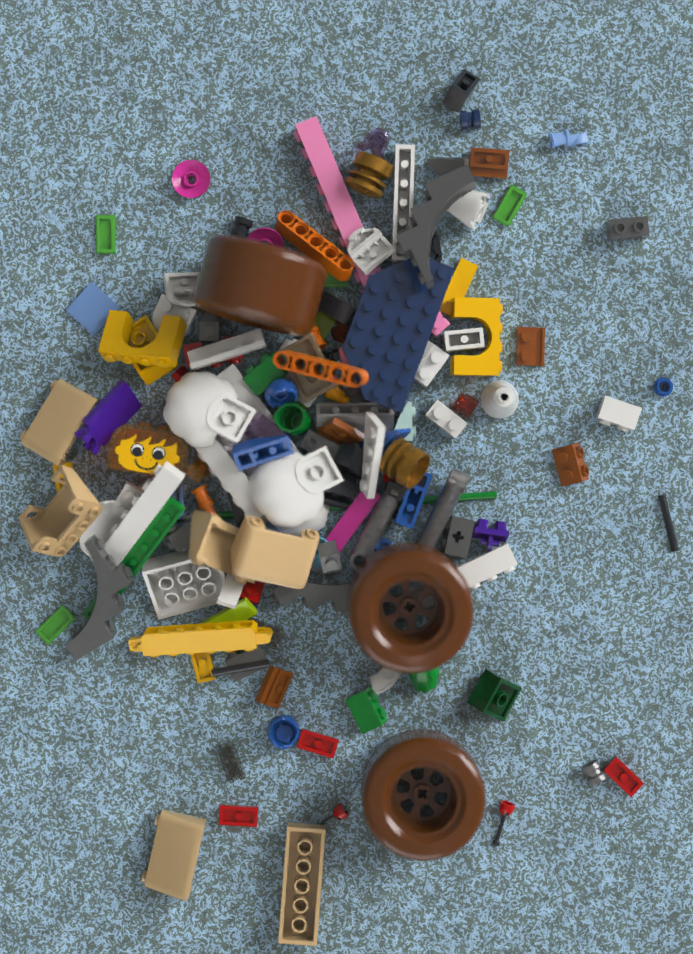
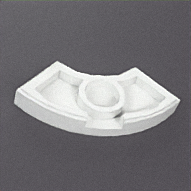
(383, 680)

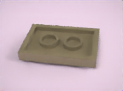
(308, 386)

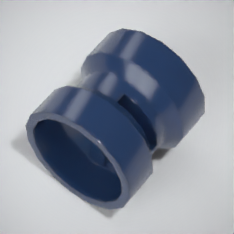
(470, 119)

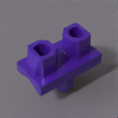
(488, 536)

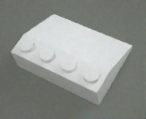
(180, 585)

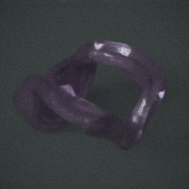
(376, 140)

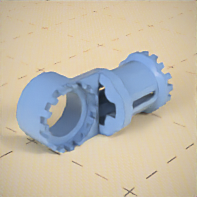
(565, 138)

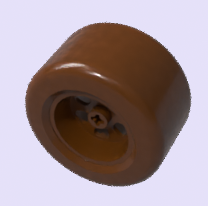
(260, 285)
(413, 648)
(451, 823)

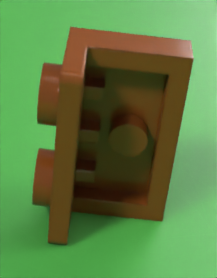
(570, 464)

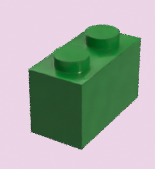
(260, 376)
(366, 709)

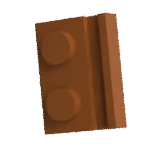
(489, 162)
(530, 346)
(339, 432)
(274, 686)

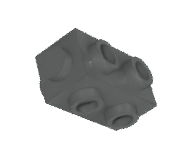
(179, 535)

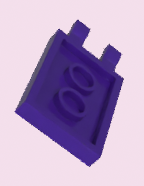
(107, 416)

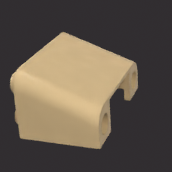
(64, 518)

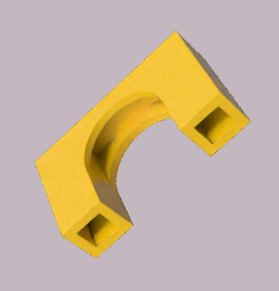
(488, 313)
(161, 351)

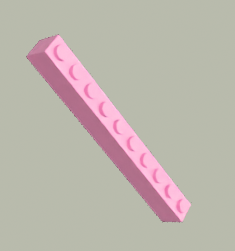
(330, 185)

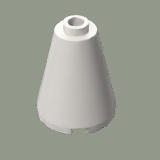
(470, 208)
(492, 401)

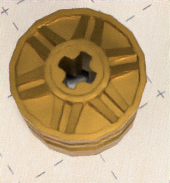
(367, 179)
(404, 463)

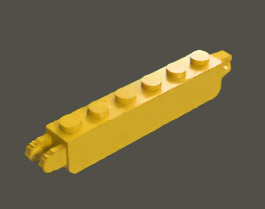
(200, 638)

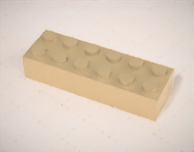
(302, 884)

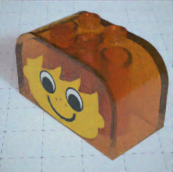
(143, 448)

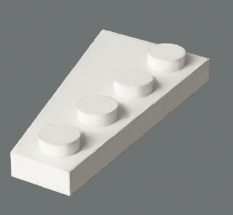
(372, 452)

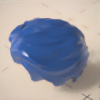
(281, 392)
(283, 731)

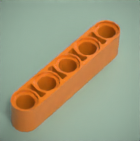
(314, 245)
(311, 370)

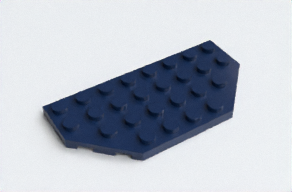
(394, 329)

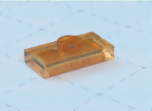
(198, 471)

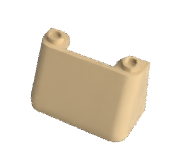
(57, 421)
(212, 543)
(273, 555)
(174, 854)

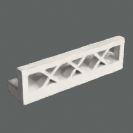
(226, 349)

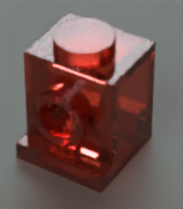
(465, 405)

